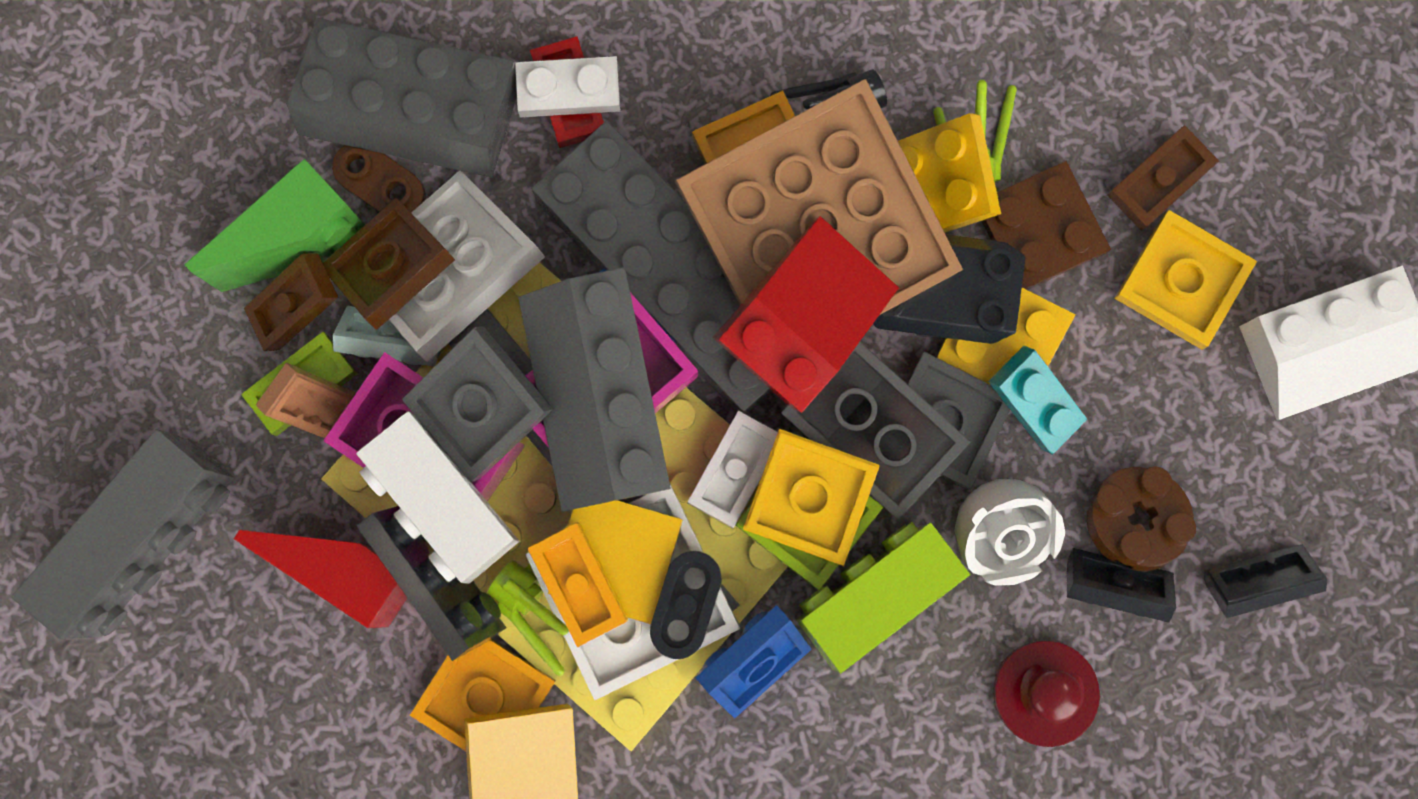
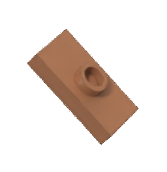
(305, 400)

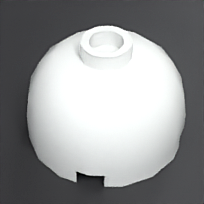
(1008, 531)

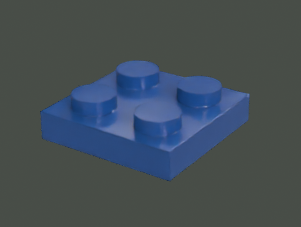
(754, 661)

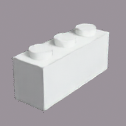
(435, 500)

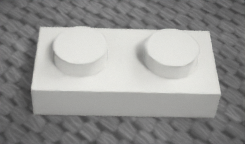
(567, 86)
(734, 470)

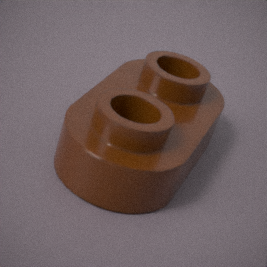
(376, 179)

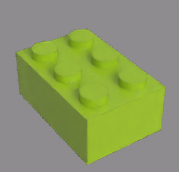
(880, 595)

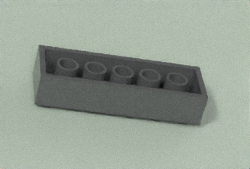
(635, 220)

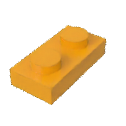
(577, 584)

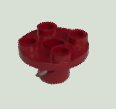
(1046, 693)

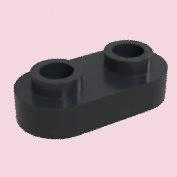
(685, 604)

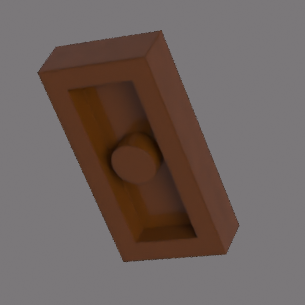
(1163, 178)
(291, 302)

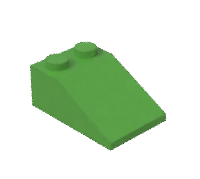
(288, 220)

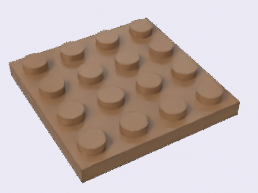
(827, 164)

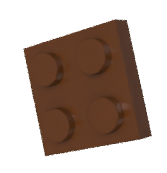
(1049, 224)
(387, 263)

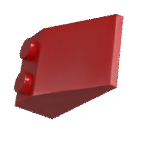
(807, 315)
(337, 571)

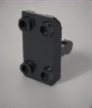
(970, 305)

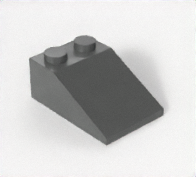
(883, 421)

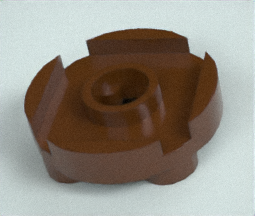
(1157, 494)

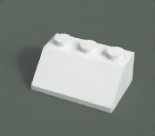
(1336, 342)

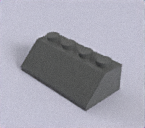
(597, 383)

